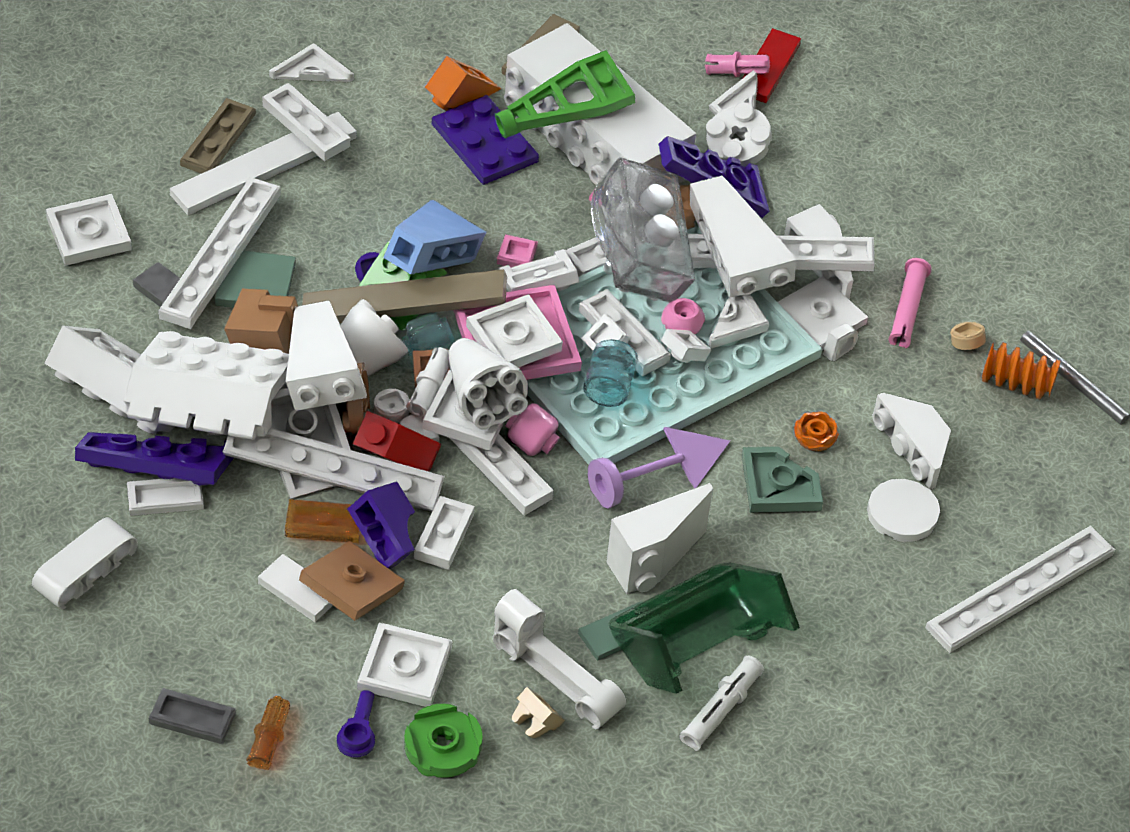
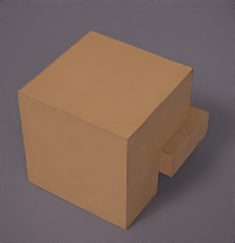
(262, 320)

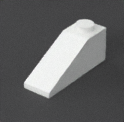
(819, 222)

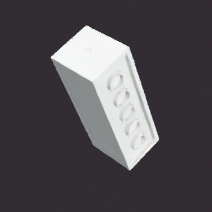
(597, 140)

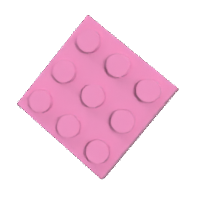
(550, 305)

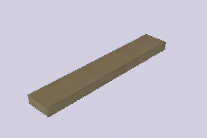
(419, 295)

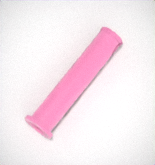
(916, 273)

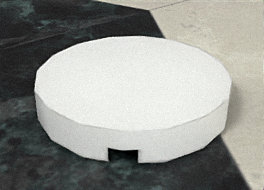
(903, 510)

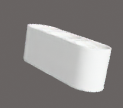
(84, 561)

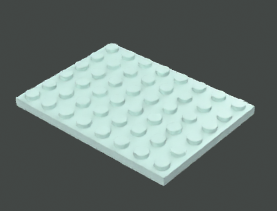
(678, 390)

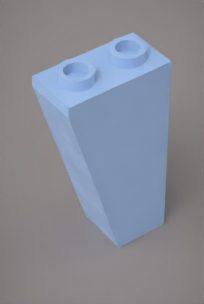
(433, 240)

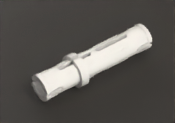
(731, 691)

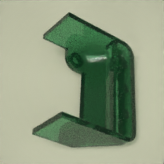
(699, 615)

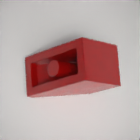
(396, 442)

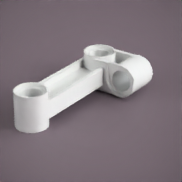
(521, 635)

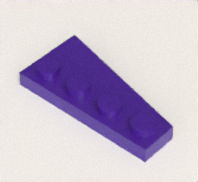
(691, 164)
(156, 456)

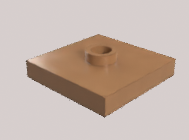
(351, 580)

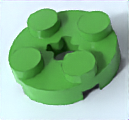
(440, 760)

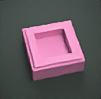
(516, 251)

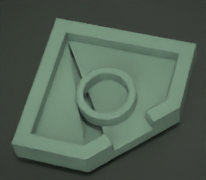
(778, 483)

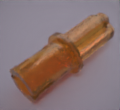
(268, 733)

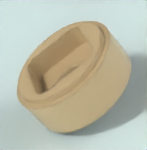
(968, 335)

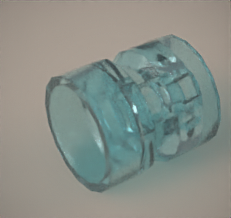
(610, 373)

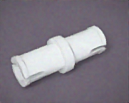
(429, 382)

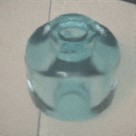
(428, 333)

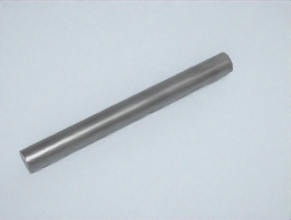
(1076, 378)

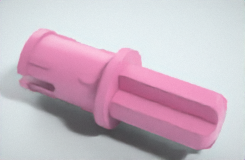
(737, 64)

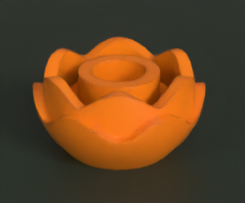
(816, 431)

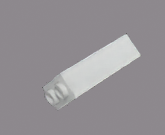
(739, 240)
(320, 360)

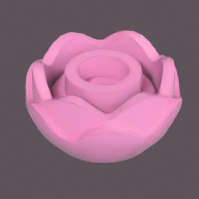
(683, 315)

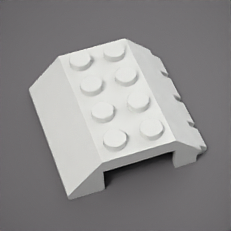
(208, 382)

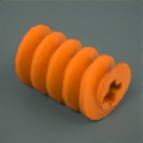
(1020, 370)

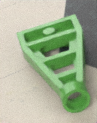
(601, 77)

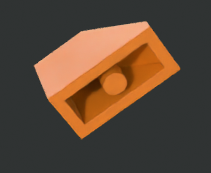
(458, 84)

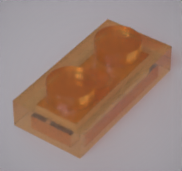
(320, 521)

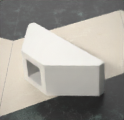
(915, 433)

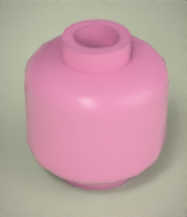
(533, 430)

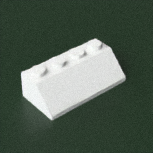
(99, 366)

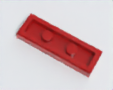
(781, 50)

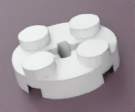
(739, 119)

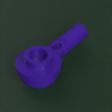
(356, 736)

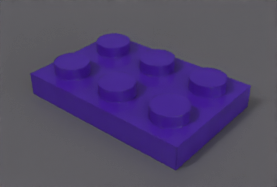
(478, 142)

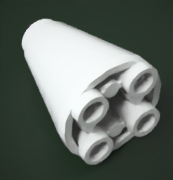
(372, 338)
(486, 384)

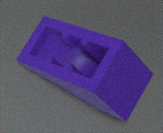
(383, 521)

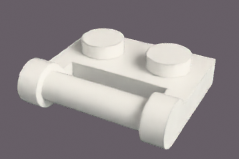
(552, 270)

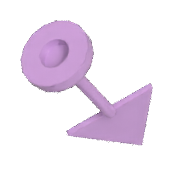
(692, 451)

